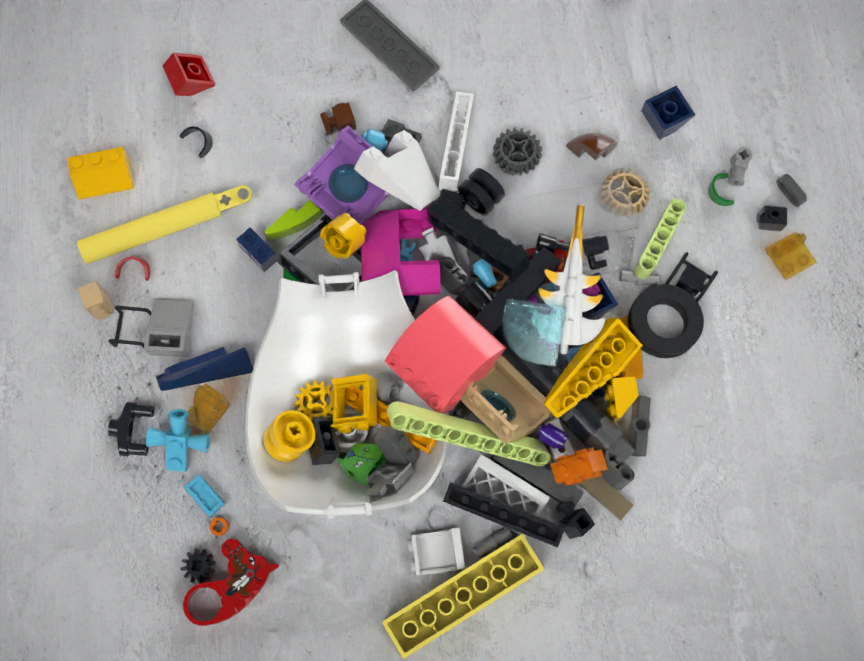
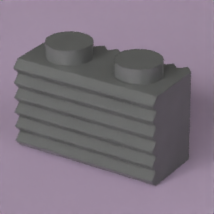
(395, 446)

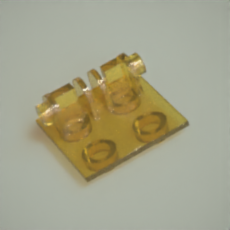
(791, 255)

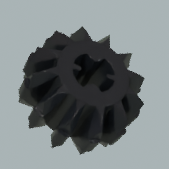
(191, 565)

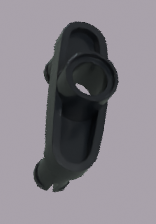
(123, 429)

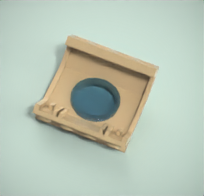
(506, 402)

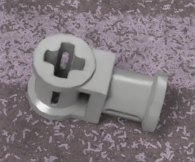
(739, 165)

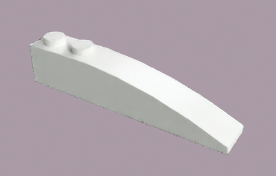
(456, 142)

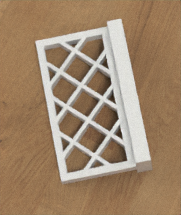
(509, 479)

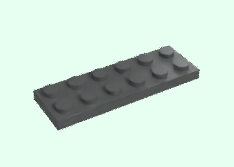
(389, 44)

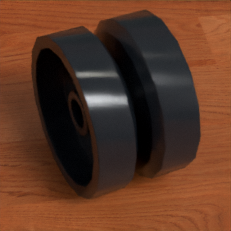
(481, 191)

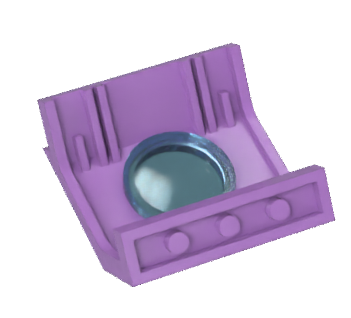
(337, 185)

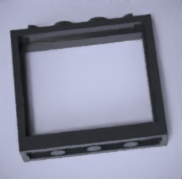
(297, 268)

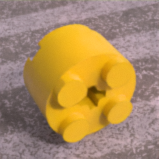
(343, 236)

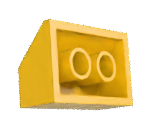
(100, 173)

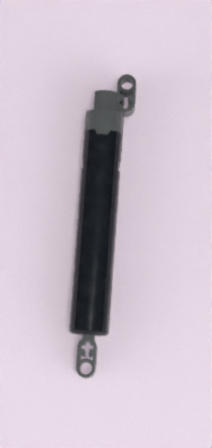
(585, 419)

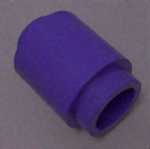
(552, 436)

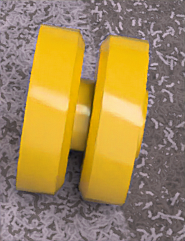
(289, 436)

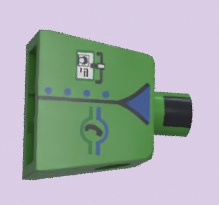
(361, 461)

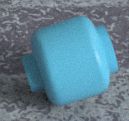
(375, 139)

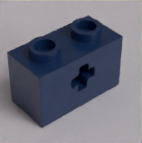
(257, 249)

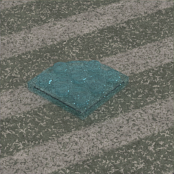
(534, 330)

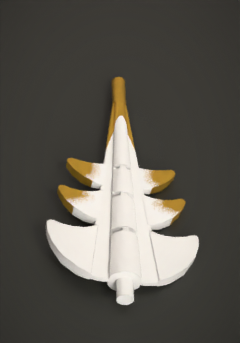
(576, 328)

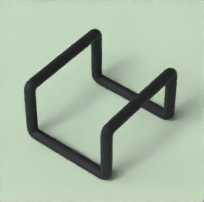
(711, 278)
(114, 342)

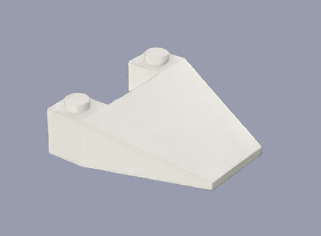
(402, 174)

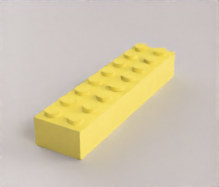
(462, 596)

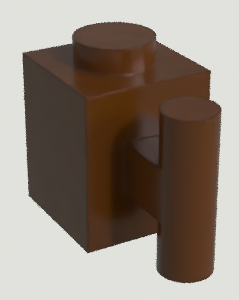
(341, 118)

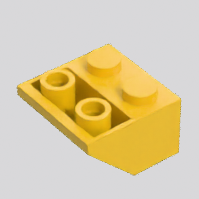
(620, 396)

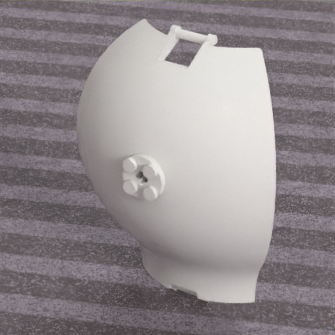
(324, 339)

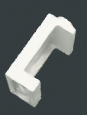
(436, 552)

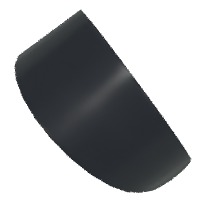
(208, 139)

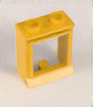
(369, 416)

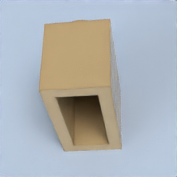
(96, 300)

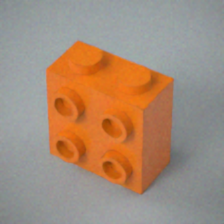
(579, 466)

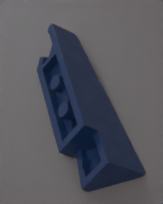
(206, 368)

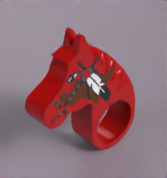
(246, 579)

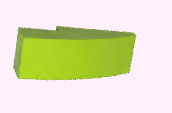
(293, 221)

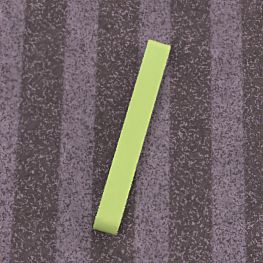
(464, 433)

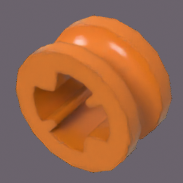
(214, 522)

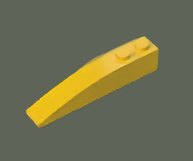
(593, 366)

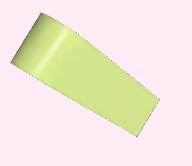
(657, 245)

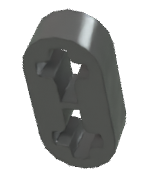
(791, 190)

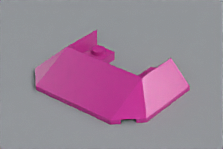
(382, 251)

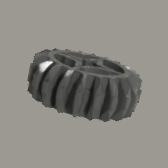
(524, 162)

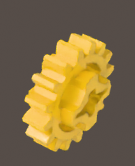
(321, 393)

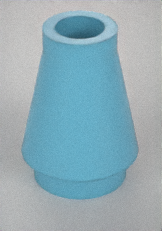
(485, 273)

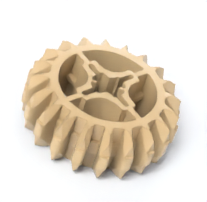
(637, 189)

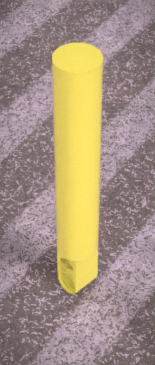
(158, 225)

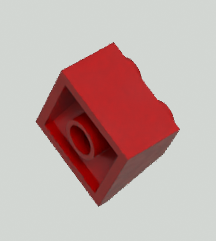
(187, 74)

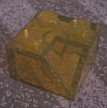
(207, 408)

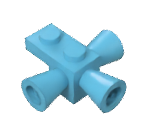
(178, 440)

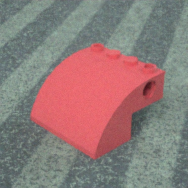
(444, 354)

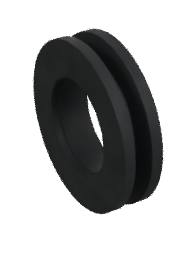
(683, 303)

